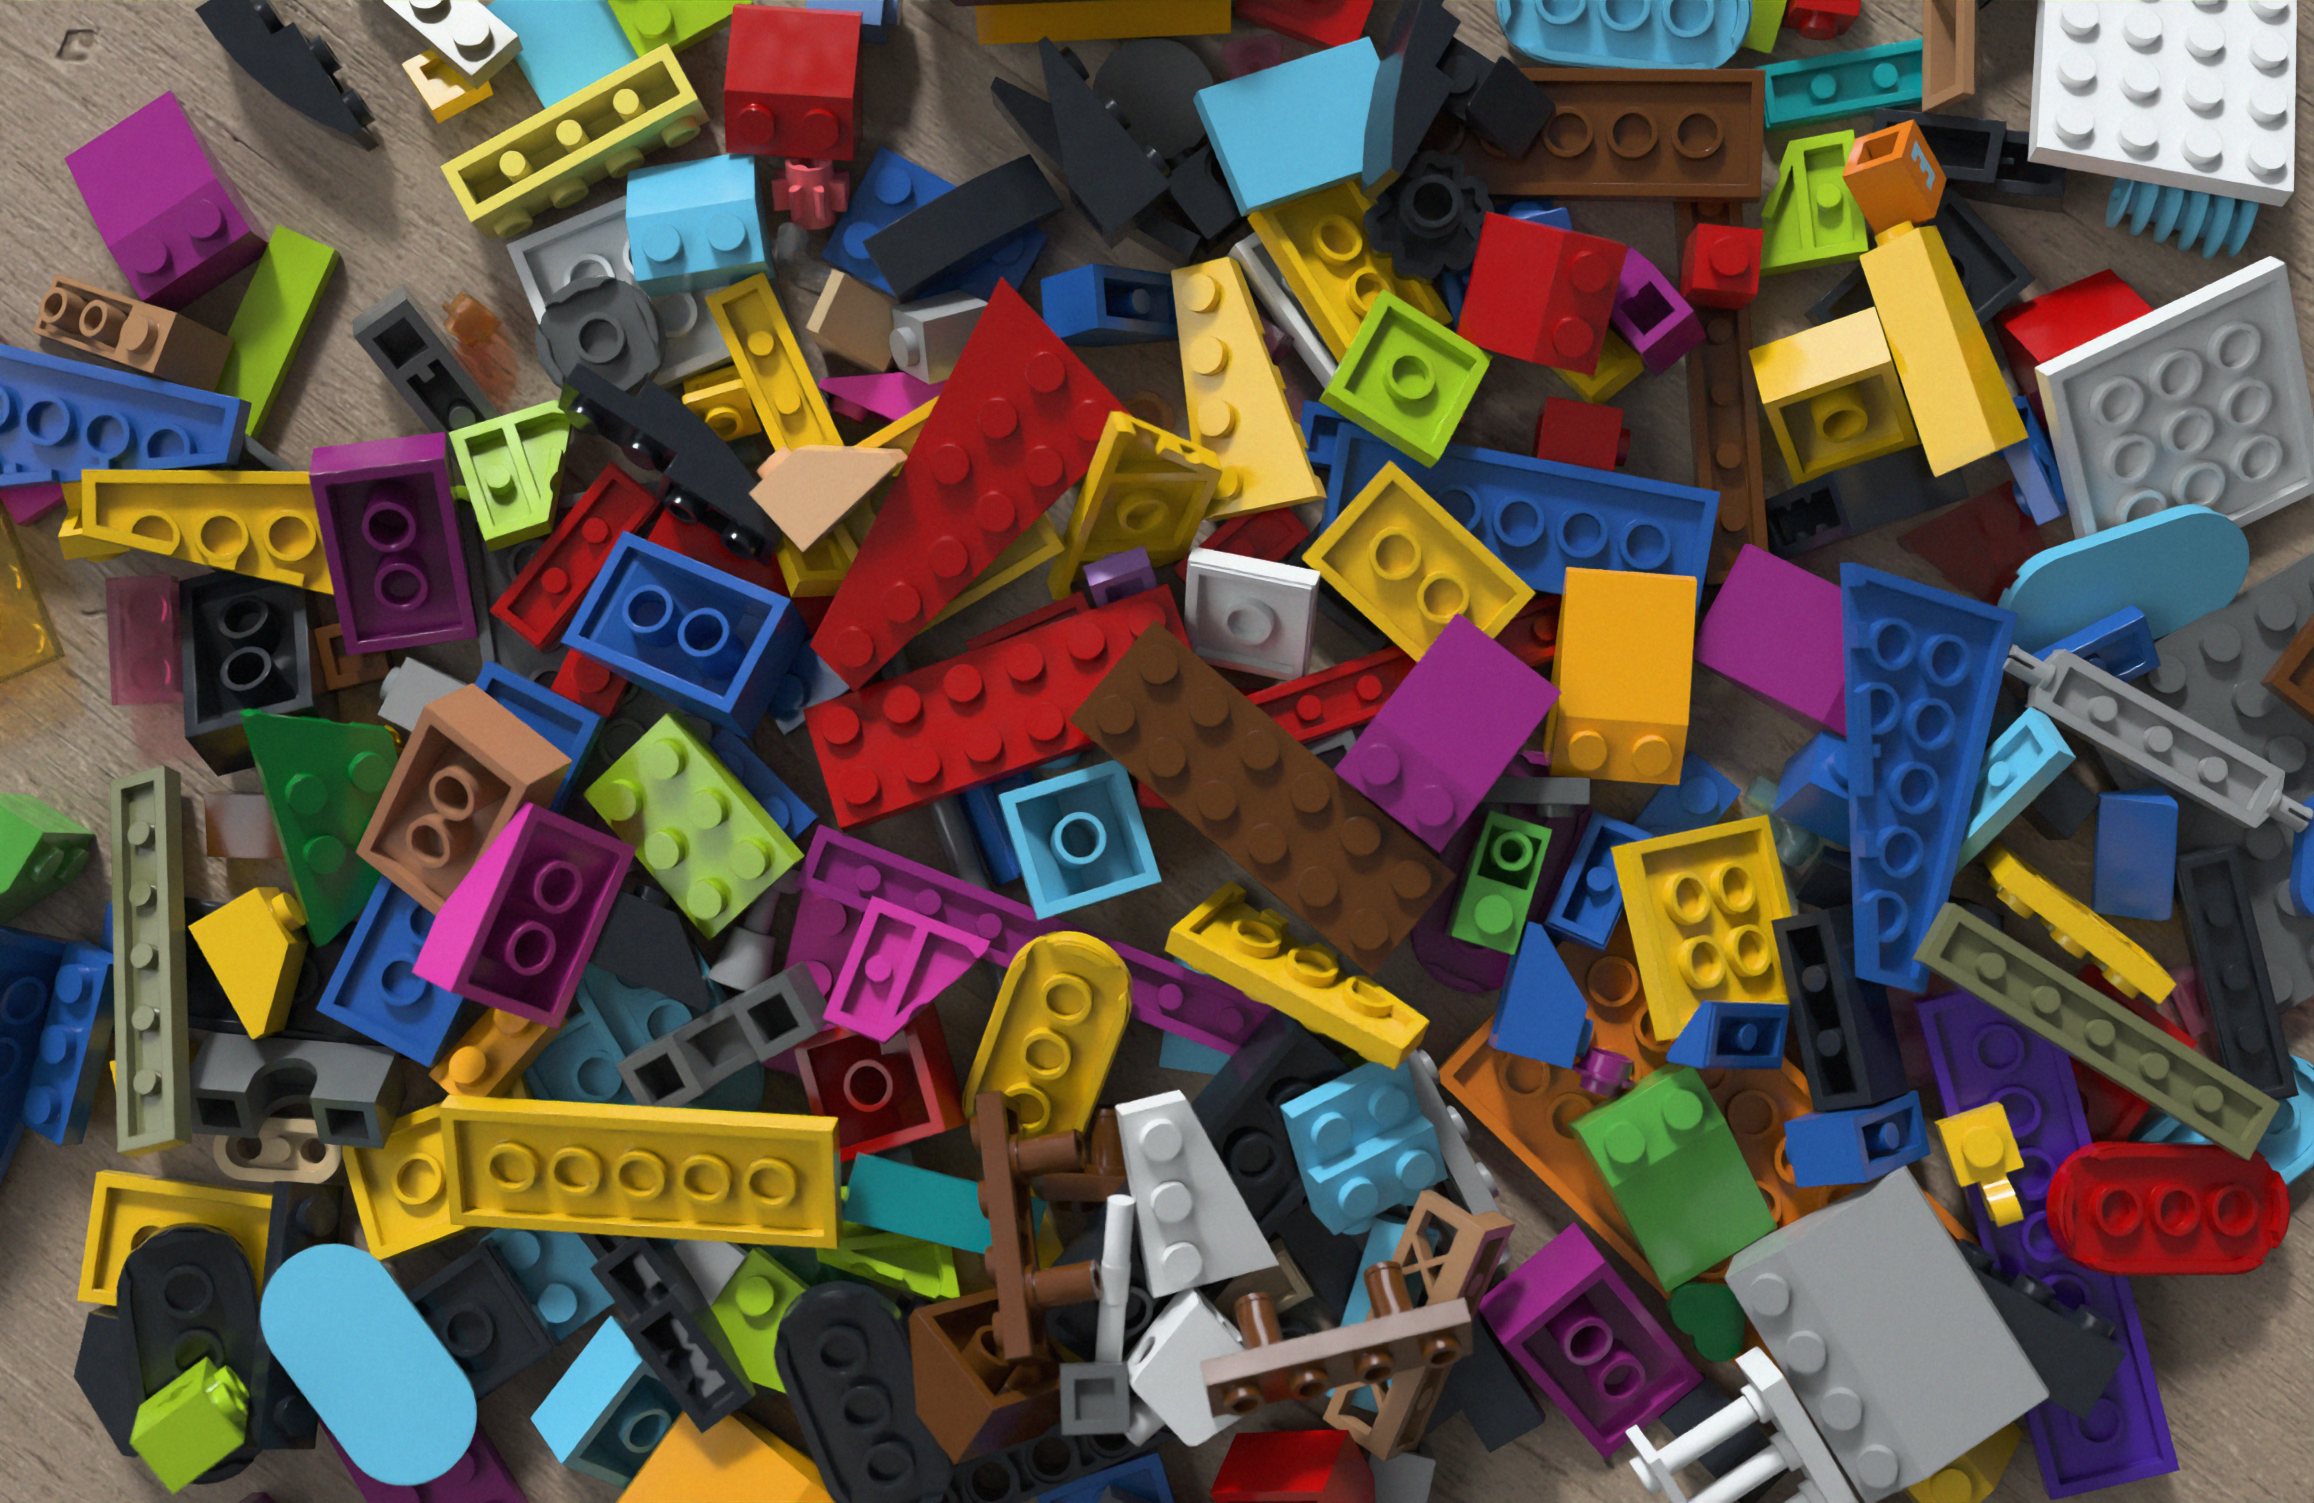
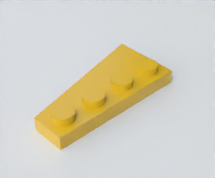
(1238, 395)
(219, 519)
(1301, 980)

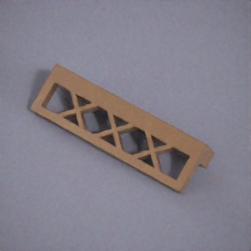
(1465, 1273)

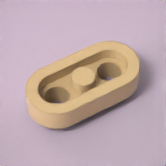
(282, 1155)

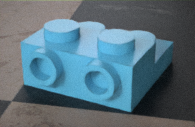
(1363, 1146)

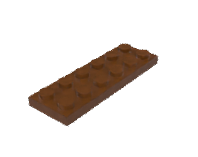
(1627, 138)
(1262, 798)

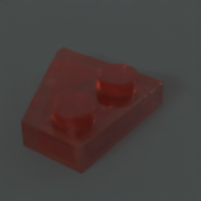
(1978, 543)

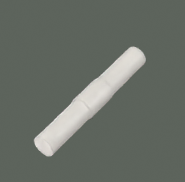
(1116, 1277)

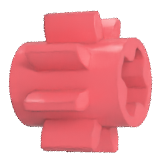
(810, 191)

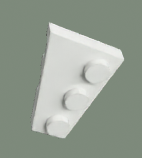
(1185, 1203)

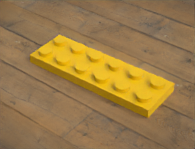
(643, 1171)

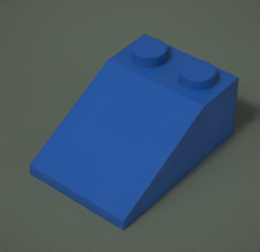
(688, 633)

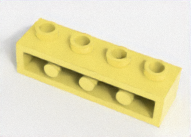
(576, 144)

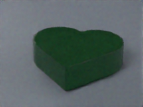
(1710, 1317)

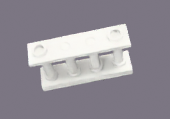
(1793, 1445)

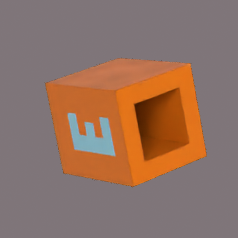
(1894, 177)

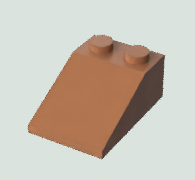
(456, 793)

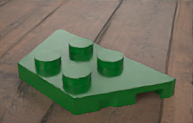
(321, 796)

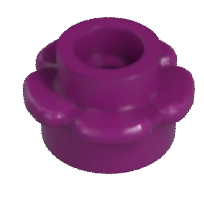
(1604, 1071)

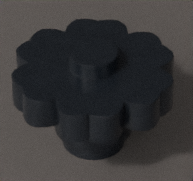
(1428, 219)

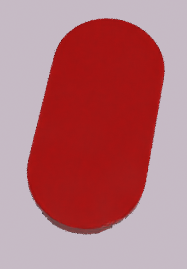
(2166, 1209)

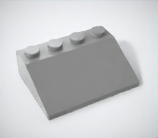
(1885, 1334)

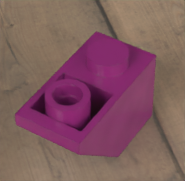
(1653, 315)

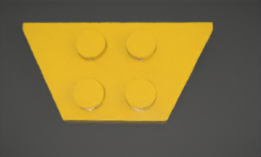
(1136, 493)

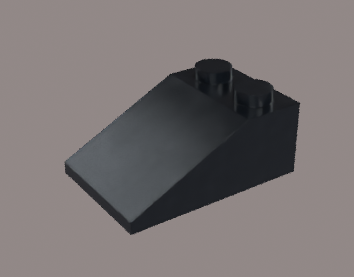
(243, 650)

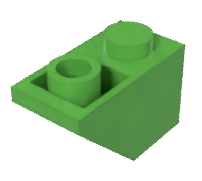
(1498, 883)

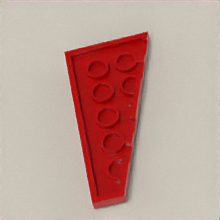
(987, 464)

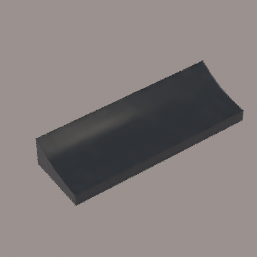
(1252, 1141)

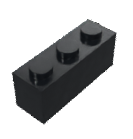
(1838, 1018)

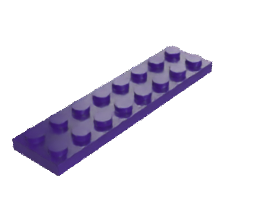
(1989, 1059)

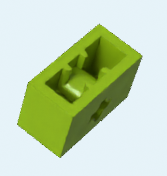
(191, 1423)

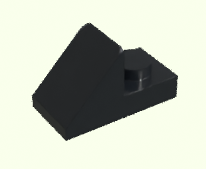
(1493, 99)

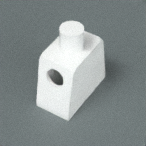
(1168, 1370)

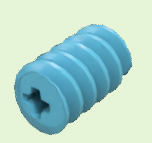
(2193, 213)

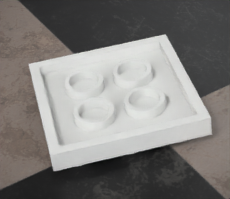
(600, 246)

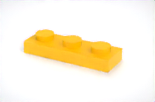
(772, 365)

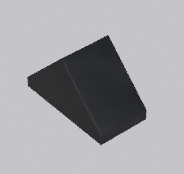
(1700, 1405)

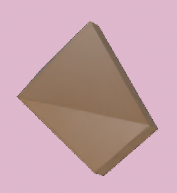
(1950, 52)

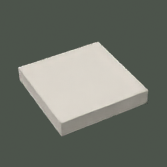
(1250, 613)

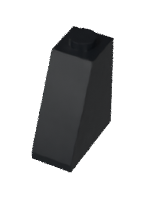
(1858, 501)

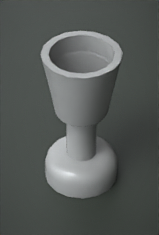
(749, 949)

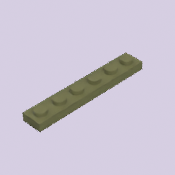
(149, 963)
(2096, 1031)

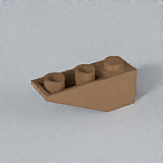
(133, 334)

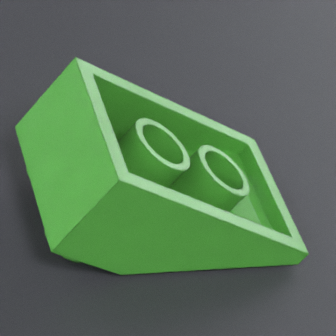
(36, 852)
(1674, 1173)

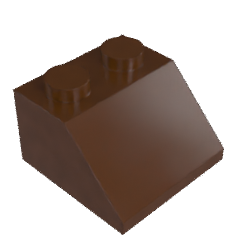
(968, 1389)

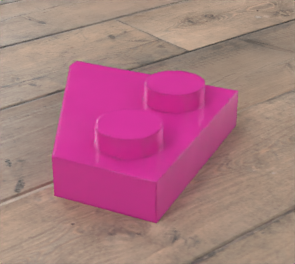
(898, 970)

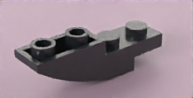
(290, 67)
(694, 461)

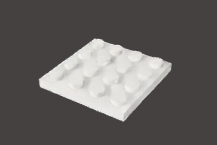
(2169, 93)
(2186, 408)

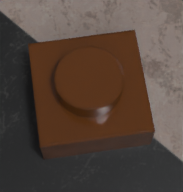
(349, 671)

